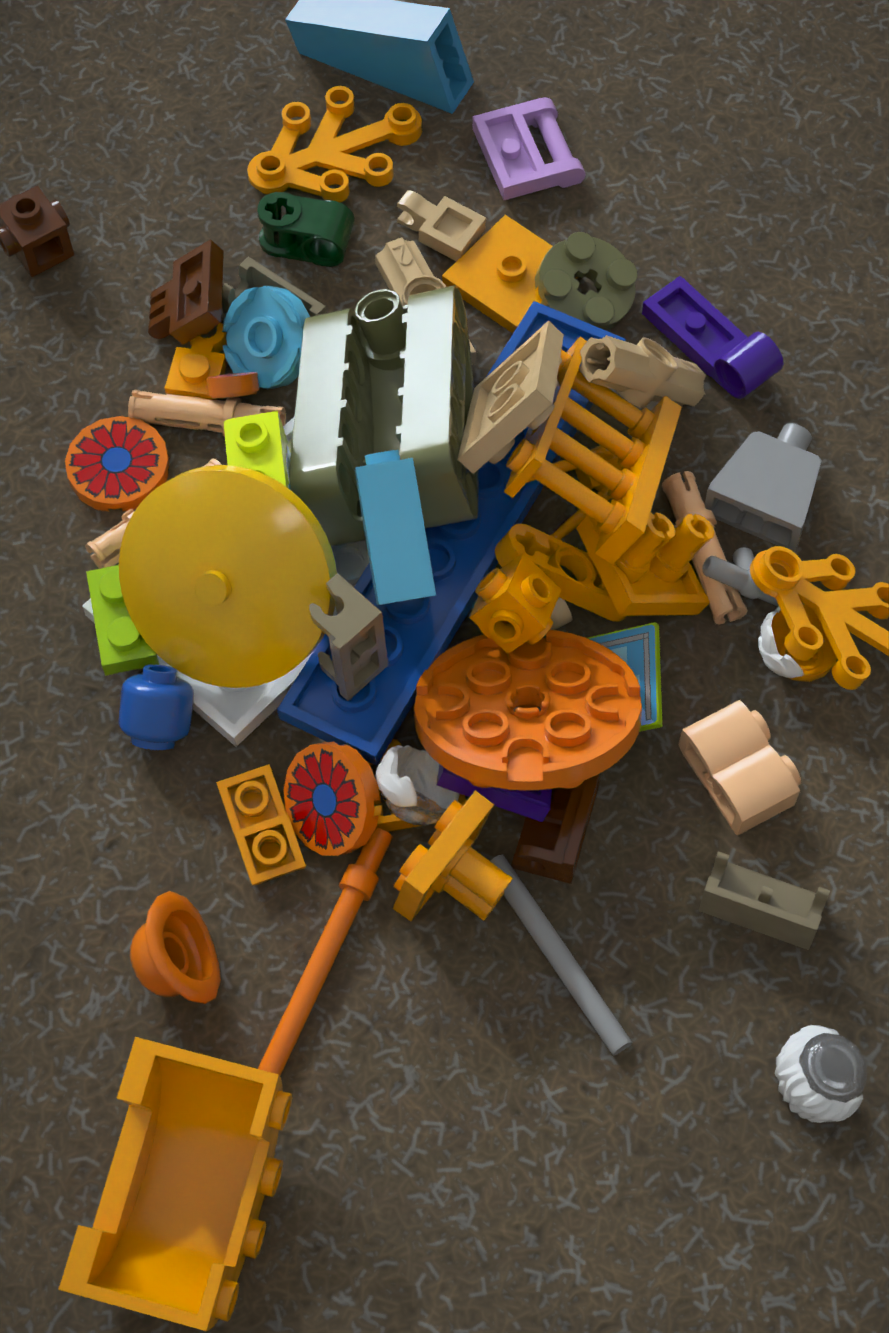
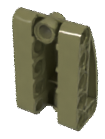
(380, 385)

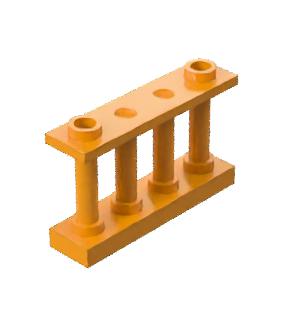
(641, 457)

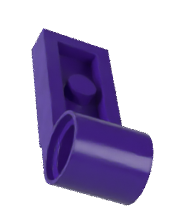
(712, 340)

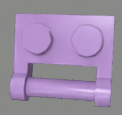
(513, 152)

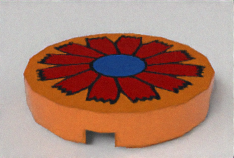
(116, 463)
(331, 798)

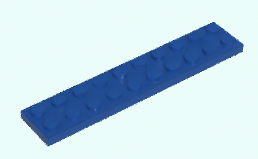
(425, 626)

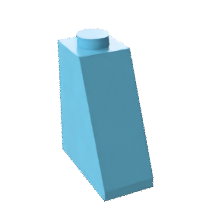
(394, 528)

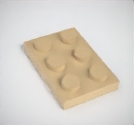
(512, 398)

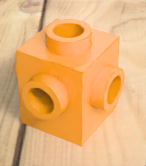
(515, 604)

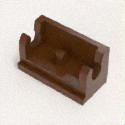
(556, 843)

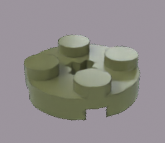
(600, 263)

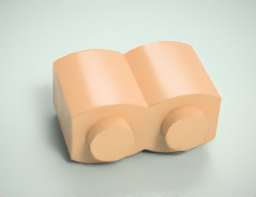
(740, 766)

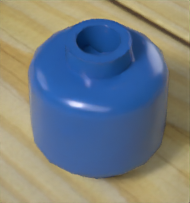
(156, 708)

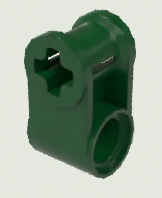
(308, 231)

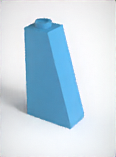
(387, 43)

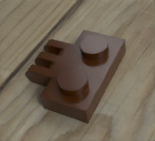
(193, 297)

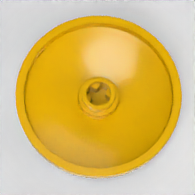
(226, 575)

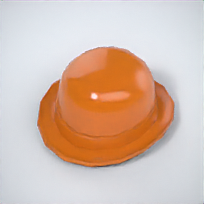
(175, 951)

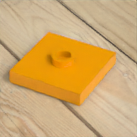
(500, 272)

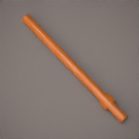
(356, 885)

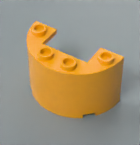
(182, 1187)

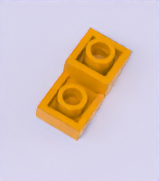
(261, 825)

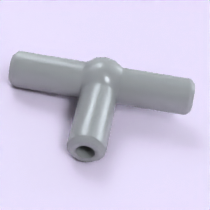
(736, 574)

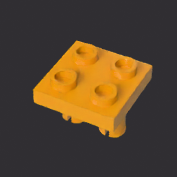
(656, 569)
(453, 864)

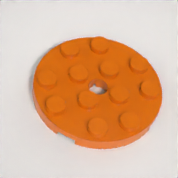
(584, 720)

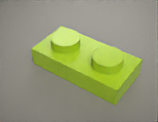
(117, 637)

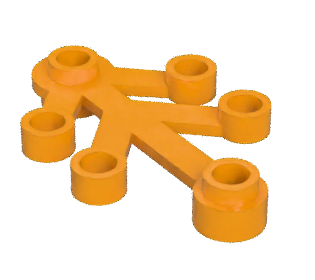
(332, 151)
(788, 579)

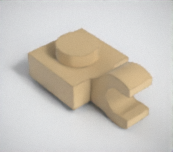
(444, 227)

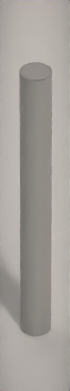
(563, 961)

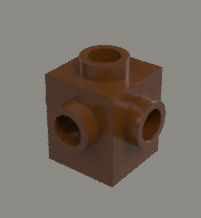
(35, 231)

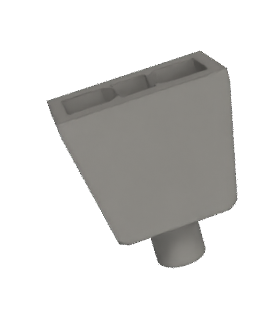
(767, 486)

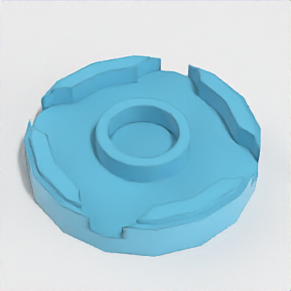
(265, 335)

